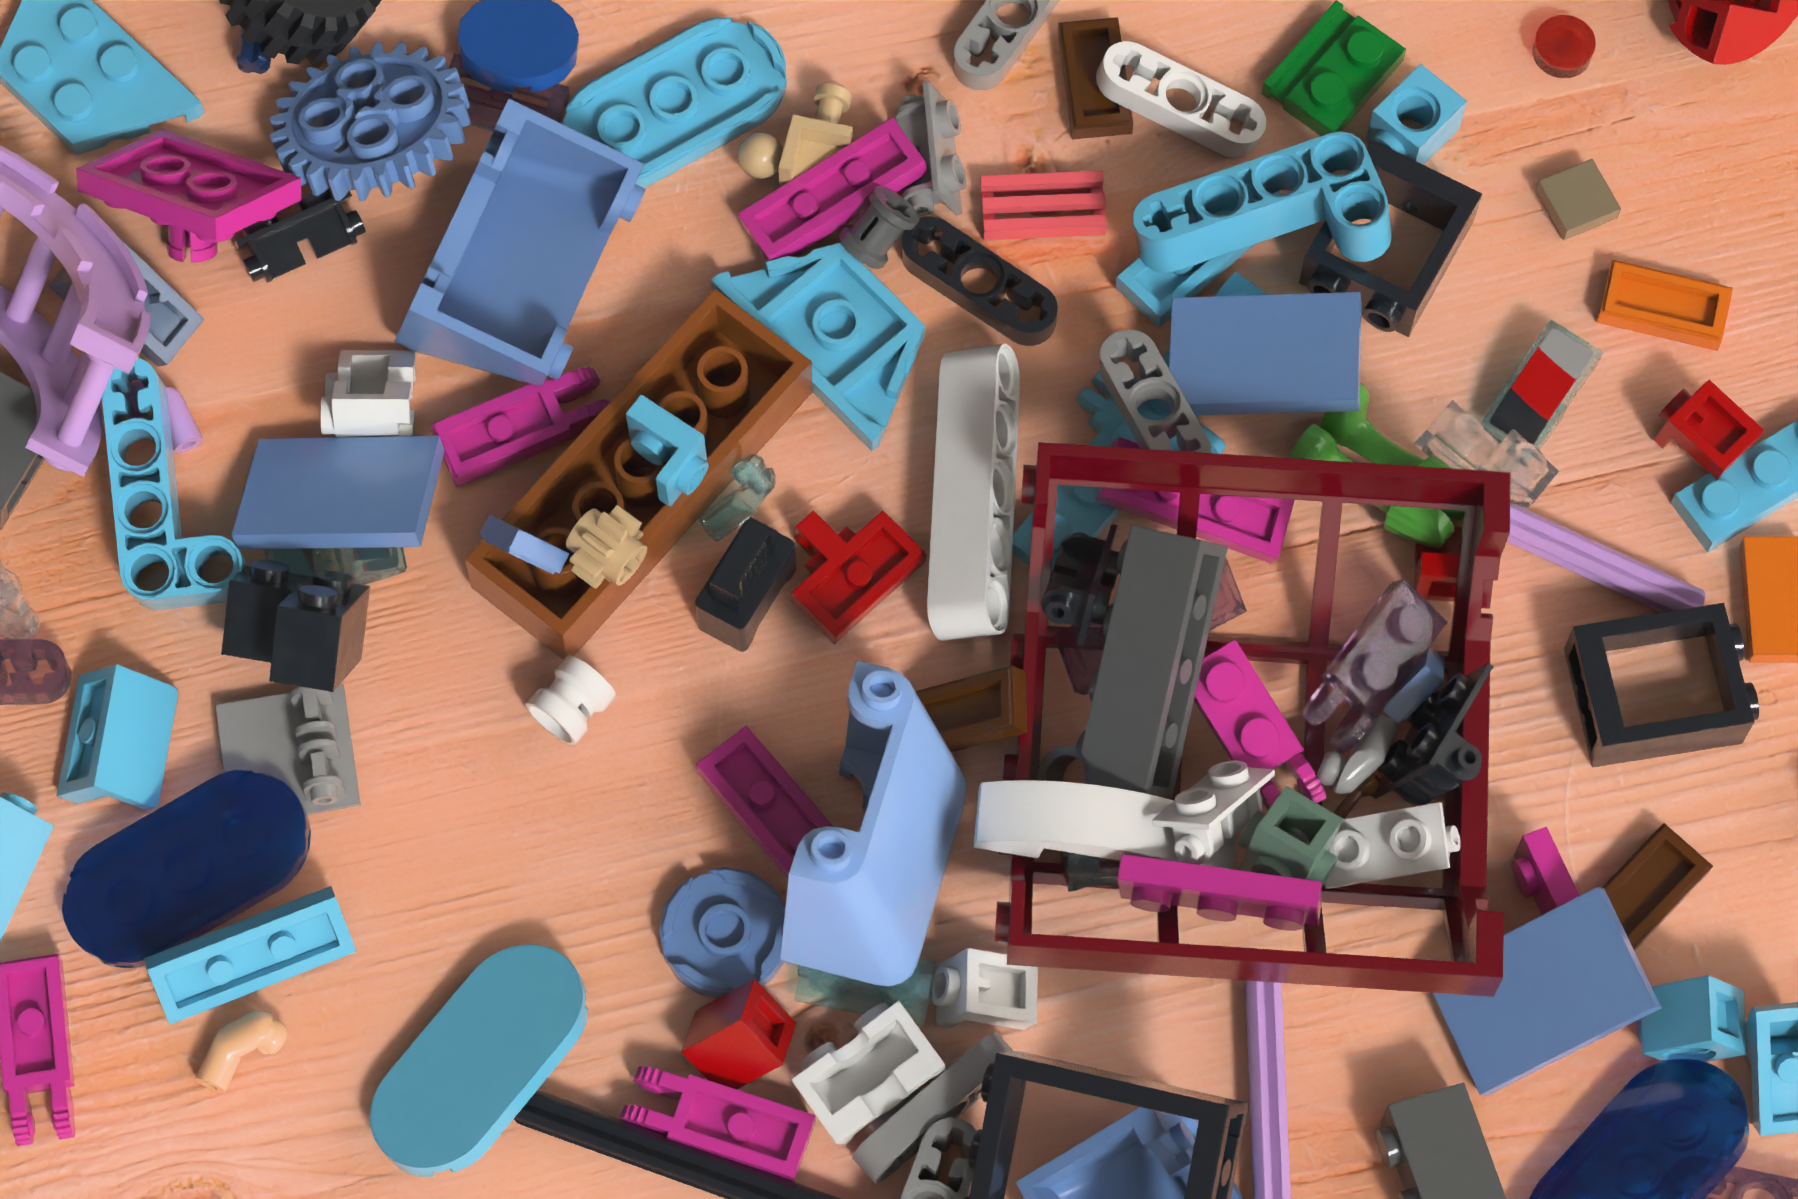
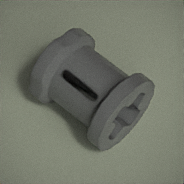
(878, 227)

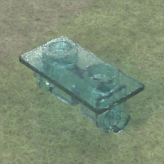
(858, 997)

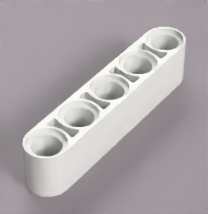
(973, 493)

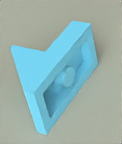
(1774, 1067)

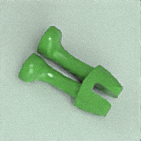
(1356, 433)

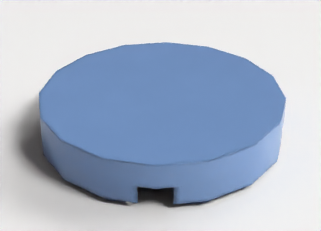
(723, 931)

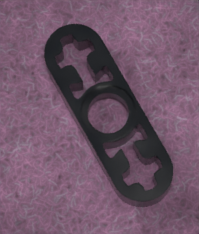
(1024, 293)

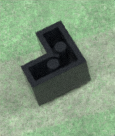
(297, 623)

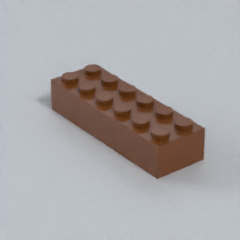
(712, 373)

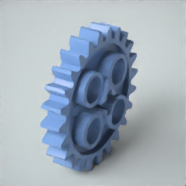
(370, 121)

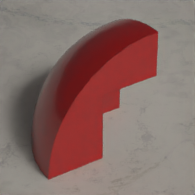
(1730, 29)

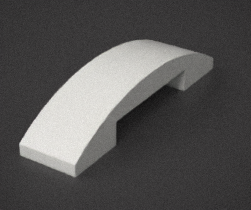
(1077, 819)

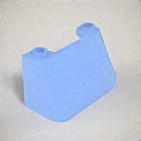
(869, 895)

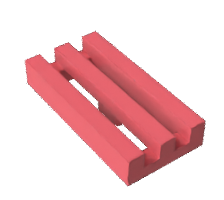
(1043, 195)

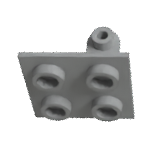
(296, 739)

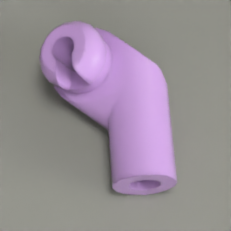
(183, 427)

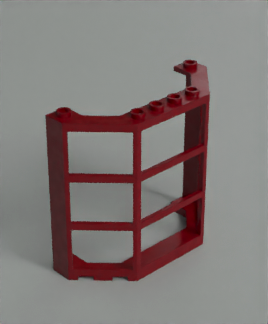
(1472, 934)

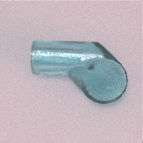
(742, 503)

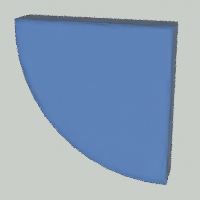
(523, 545)
(1417, 687)

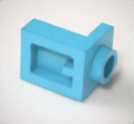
(662, 438)

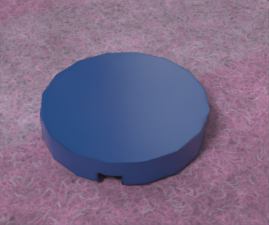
(518, 44)

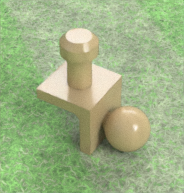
(807, 139)

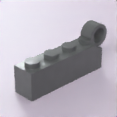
(1147, 665)
(1438, 1147)

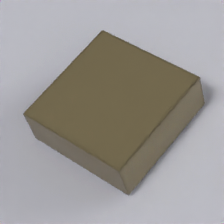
(1578, 199)

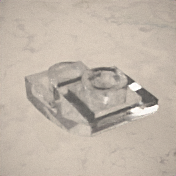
(1465, 444)

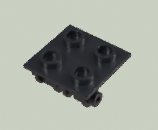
(1432, 755)

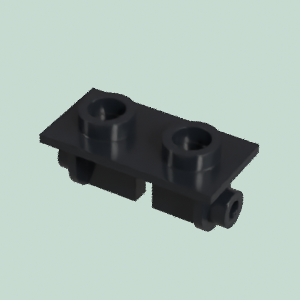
(275, 241)
(1081, 581)

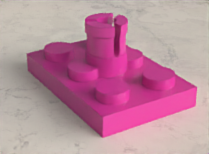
(190, 188)

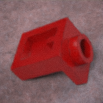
(1708, 428)

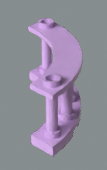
(99, 315)

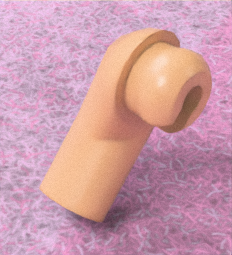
(236, 1040)

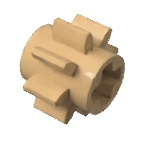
(606, 546)

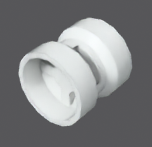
(570, 700)

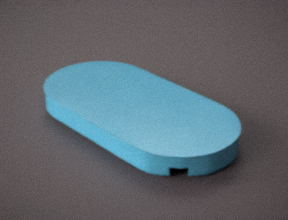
(684, 96)
(479, 1060)

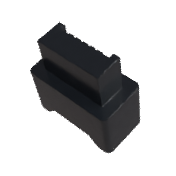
(745, 584)

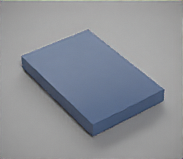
(1267, 353)
(338, 492)
(1561, 989)

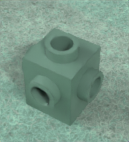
(1291, 839)

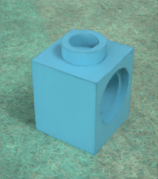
(1421, 99)
(1697, 1021)

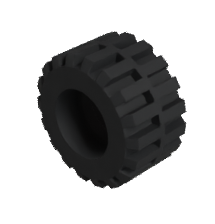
(300, 26)

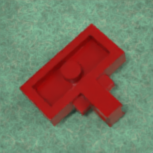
(851, 570)

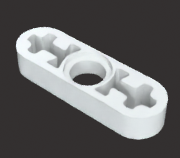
(1156, 107)

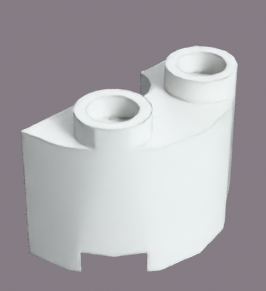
(370, 394)
(869, 1074)

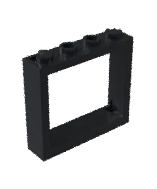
(1003, 1090)

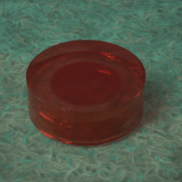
(1564, 46)

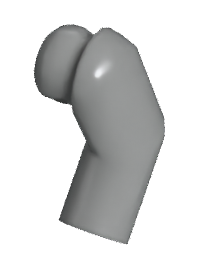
(1365, 758)

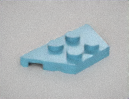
(87, 75)
(842, 322)

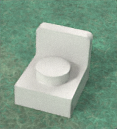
(984, 990)

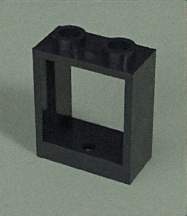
(1419, 193)
(1597, 699)

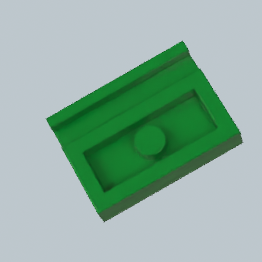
(1333, 71)

